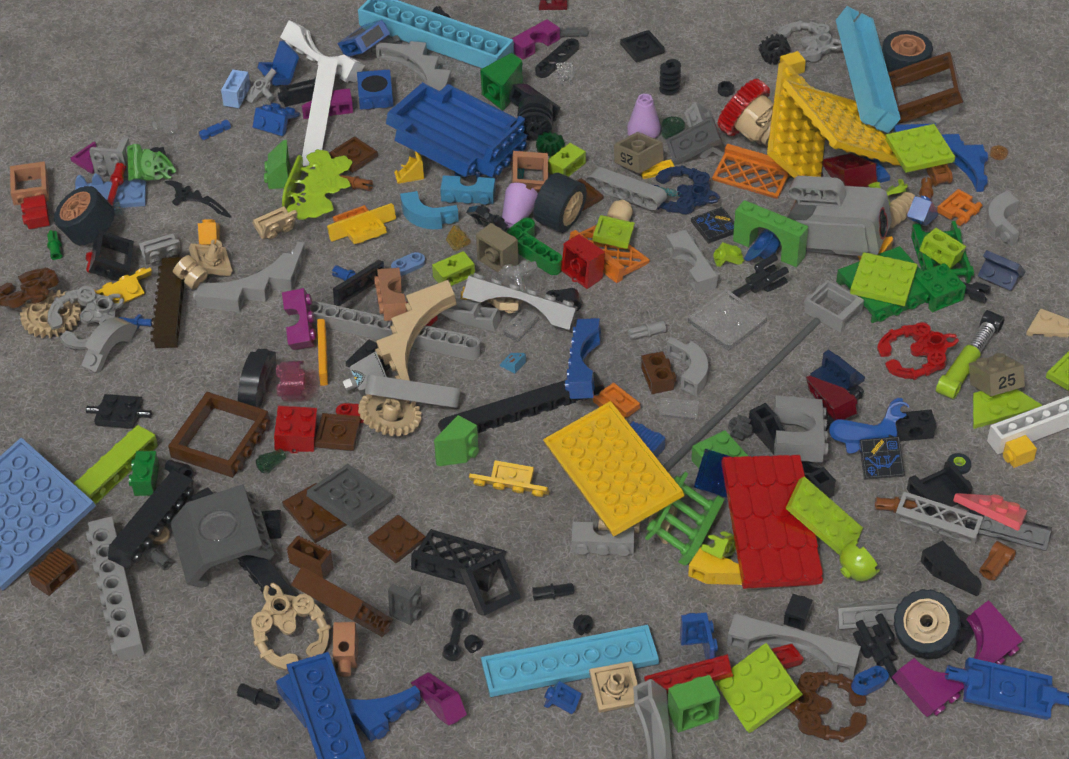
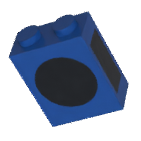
(363, 38)
(375, 89)

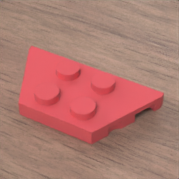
(994, 507)

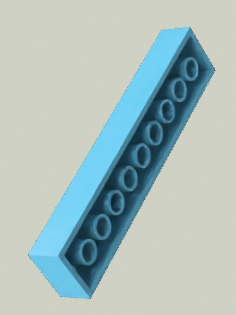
(437, 31)

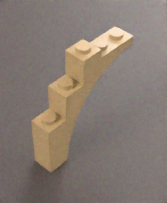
(421, 308)

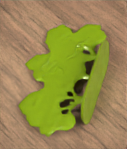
(321, 180)

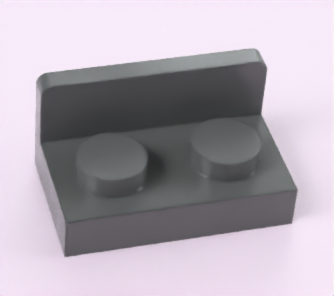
(404, 604)

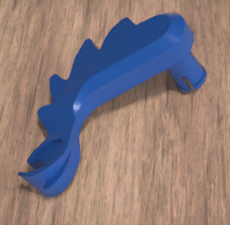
(851, 432)

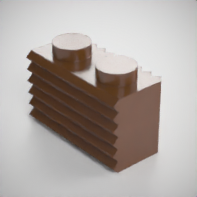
(310, 556)
(53, 571)

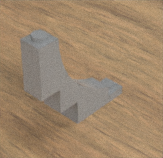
(231, 295)

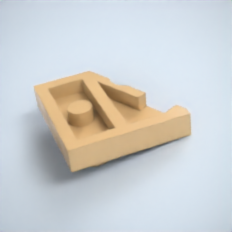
(508, 304)

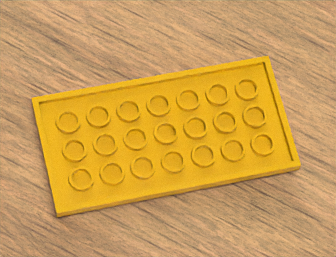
(792, 137)
(613, 468)

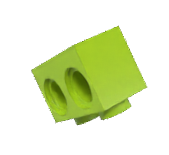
(942, 248)

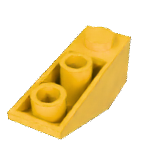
(714, 570)

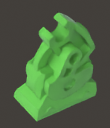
(145, 163)

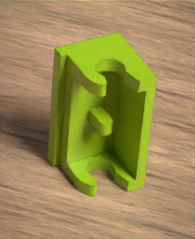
(721, 547)

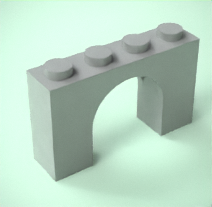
(805, 413)

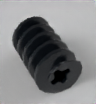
(670, 77)

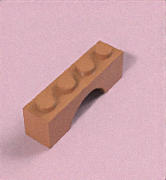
(389, 294)

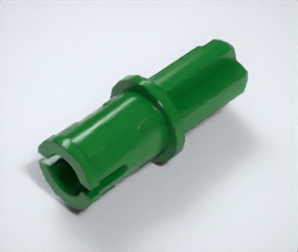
(54, 245)

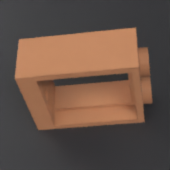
(529, 160)
(28, 172)

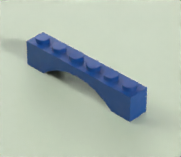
(580, 377)

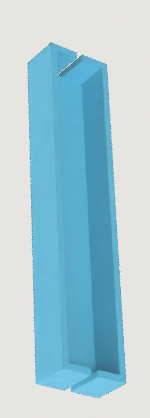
(867, 70)

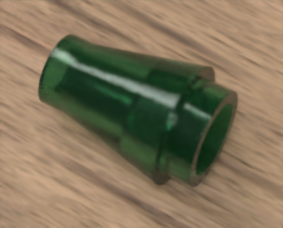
(270, 460)

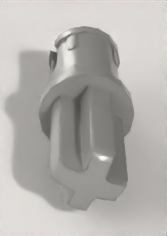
(647, 330)

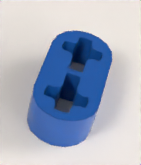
(872, 683)

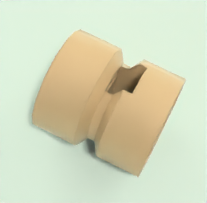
(188, 270)

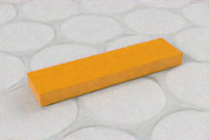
(322, 352)

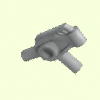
(261, 87)

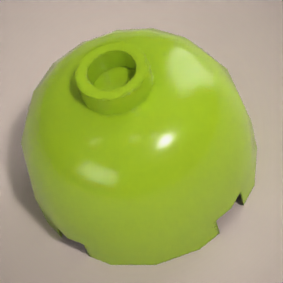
(857, 563)

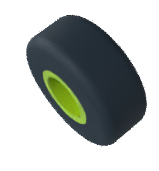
(963, 459)

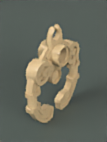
(285, 620)

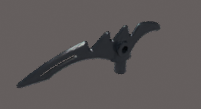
(186, 193)

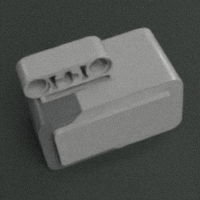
(840, 216)

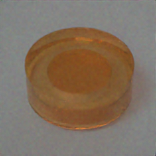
(998, 152)

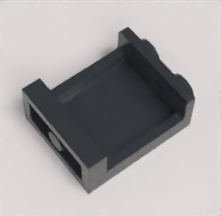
(940, 486)

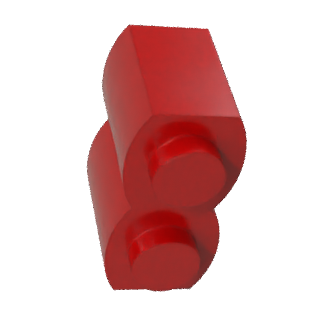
(35, 211)

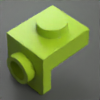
(728, 253)

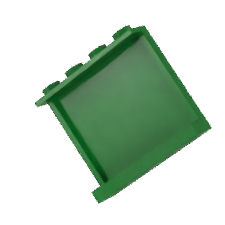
(879, 309)

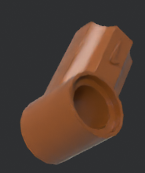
(998, 558)

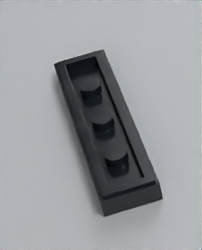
(356, 283)

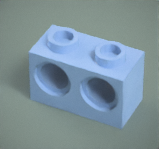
(235, 88)

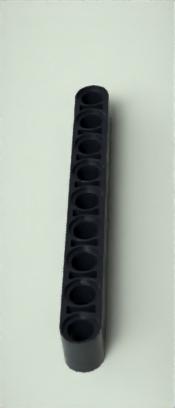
(519, 406)
(259, 568)

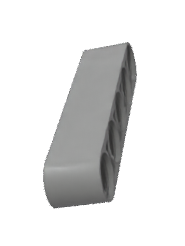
(627, 188)
(412, 391)

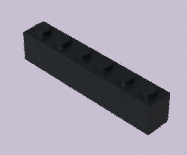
(150, 519)

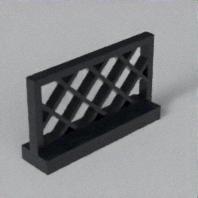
(447, 569)

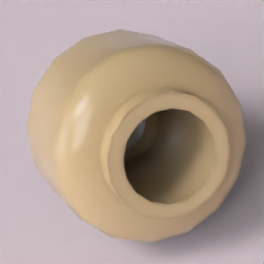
(620, 210)

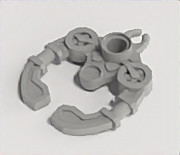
(815, 45)
(92, 313)

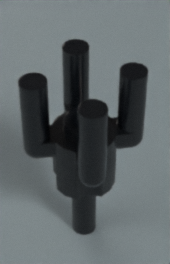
(763, 278)
(879, 645)

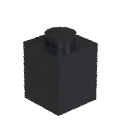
(798, 611)

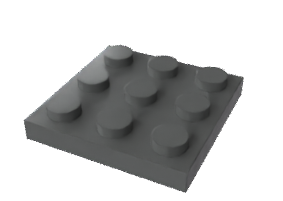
(349, 495)

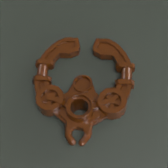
(32, 290)
(813, 705)

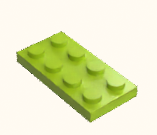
(822, 516)

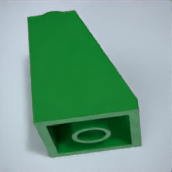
(499, 78)

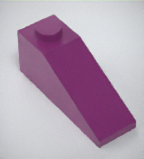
(340, 104)
(440, 698)

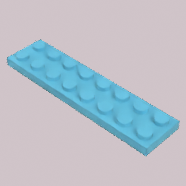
(567, 660)

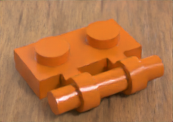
(955, 204)

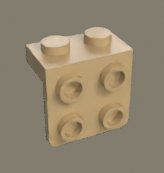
(274, 222)

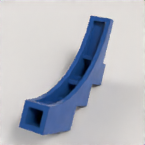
(967, 157)
(370, 715)

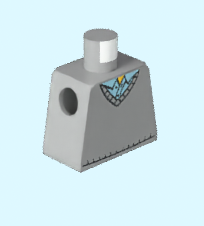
(367, 366)

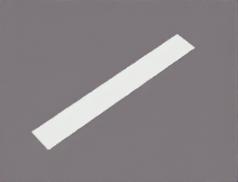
(319, 107)

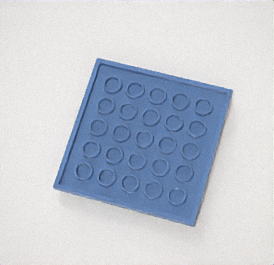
(35, 509)

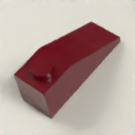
(835, 399)

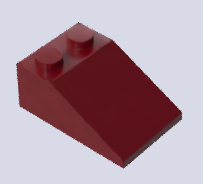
(851, 169)

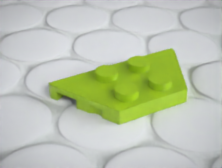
(1000, 407)

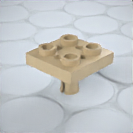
(212, 258)
(613, 679)

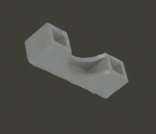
(683, 246)

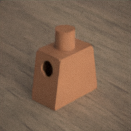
(345, 647)

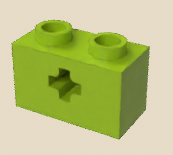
(567, 160)
(453, 269)

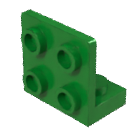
(942, 286)

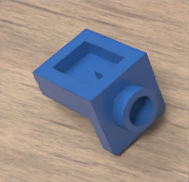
(562, 697)

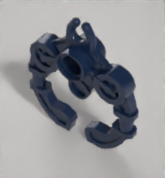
(691, 195)

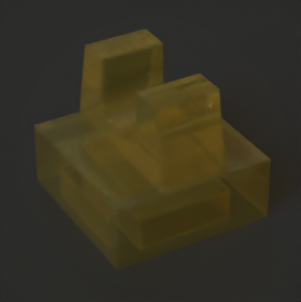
(457, 238)

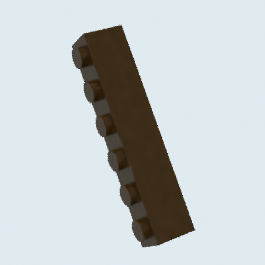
(168, 306)

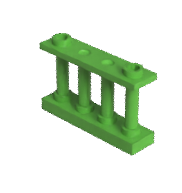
(702, 520)

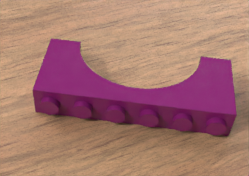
(931, 690)

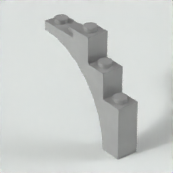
(416, 58)

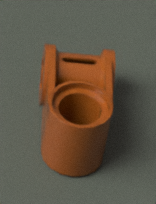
(940, 174)

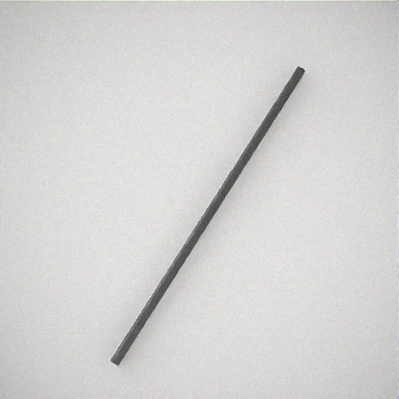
(741, 394)

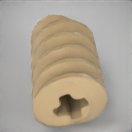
(899, 208)

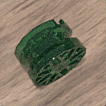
(671, 128)

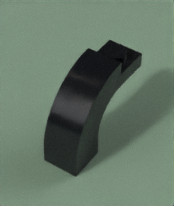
(253, 376)

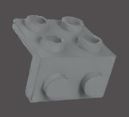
(106, 159)
(160, 248)

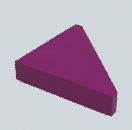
(83, 158)

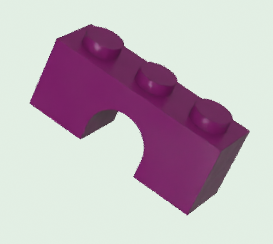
(544, 32)
(302, 333)

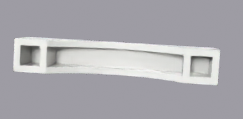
(300, 37)

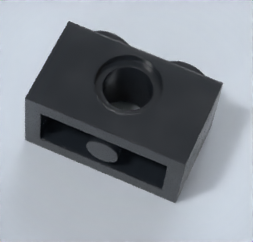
(916, 425)

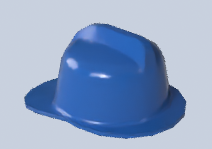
(764, 246)

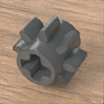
(740, 427)

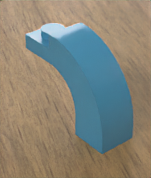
(426, 216)

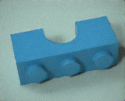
(481, 192)

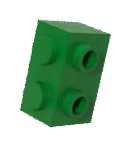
(145, 473)

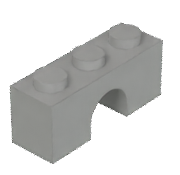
(587, 541)

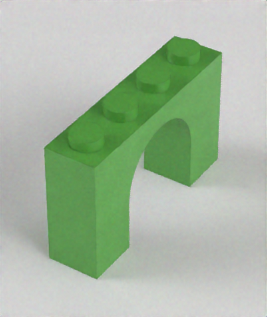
(790, 232)

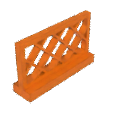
(757, 162)
(614, 267)

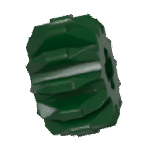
(549, 143)

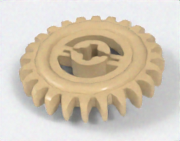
(386, 419)

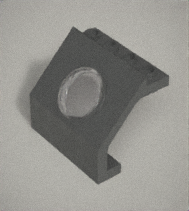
(218, 531)

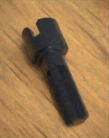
(977, 290)

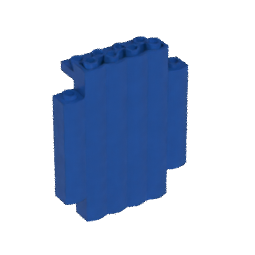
(457, 130)

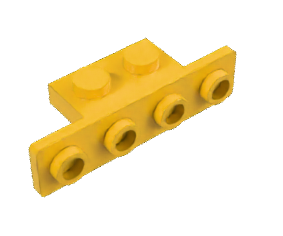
(364, 225)
(127, 286)
(510, 476)

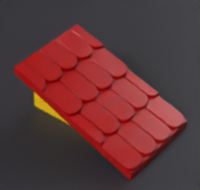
(768, 539)

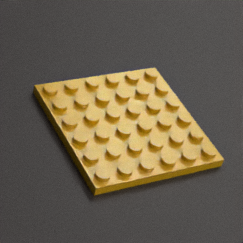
(840, 122)

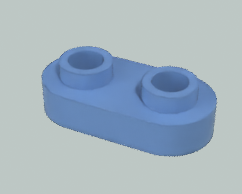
(409, 263)

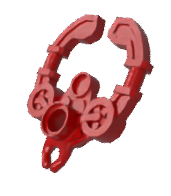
(928, 344)

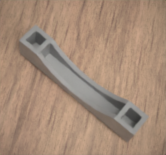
(557, 312)
(753, 633)
(652, 707)

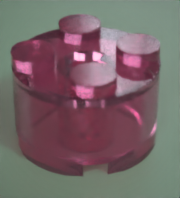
(291, 380)

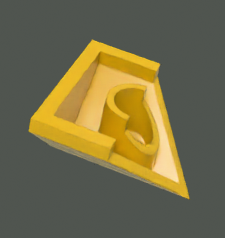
(411, 171)

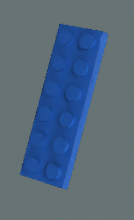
(324, 708)

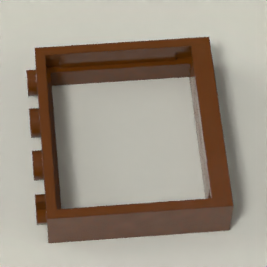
(932, 102)
(178, 446)
(342, 602)

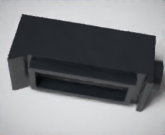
(296, 92)

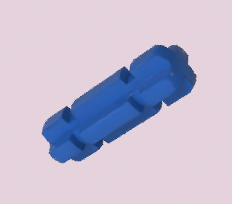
(214, 129)

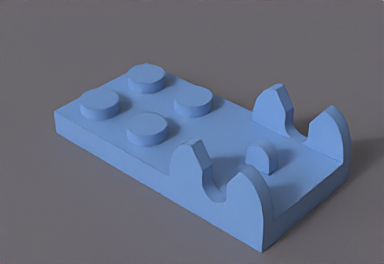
(128, 194)

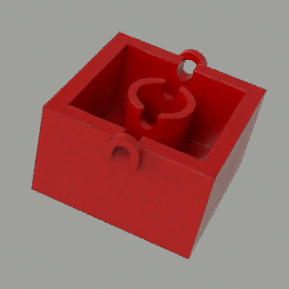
(583, 261)
(295, 429)

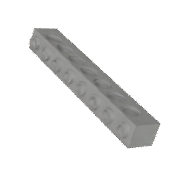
(115, 593)

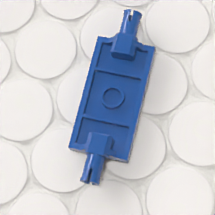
(1007, 688)

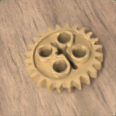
(35, 316)

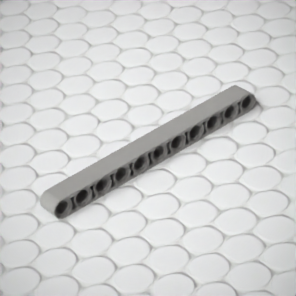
(375, 327)

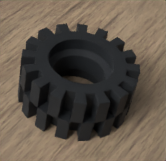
(771, 43)

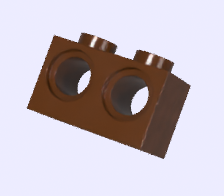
(658, 372)

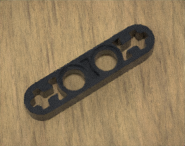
(568, 47)

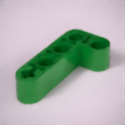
(533, 249)

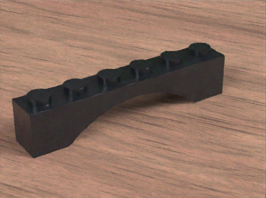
(764, 425)

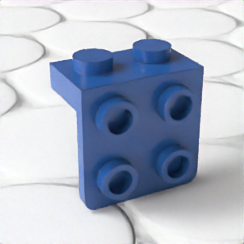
(283, 63)
(273, 118)
(698, 630)

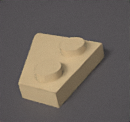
(1049, 325)

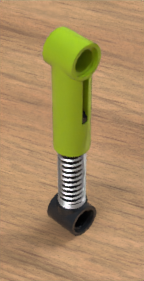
(951, 382)

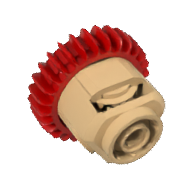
(749, 113)

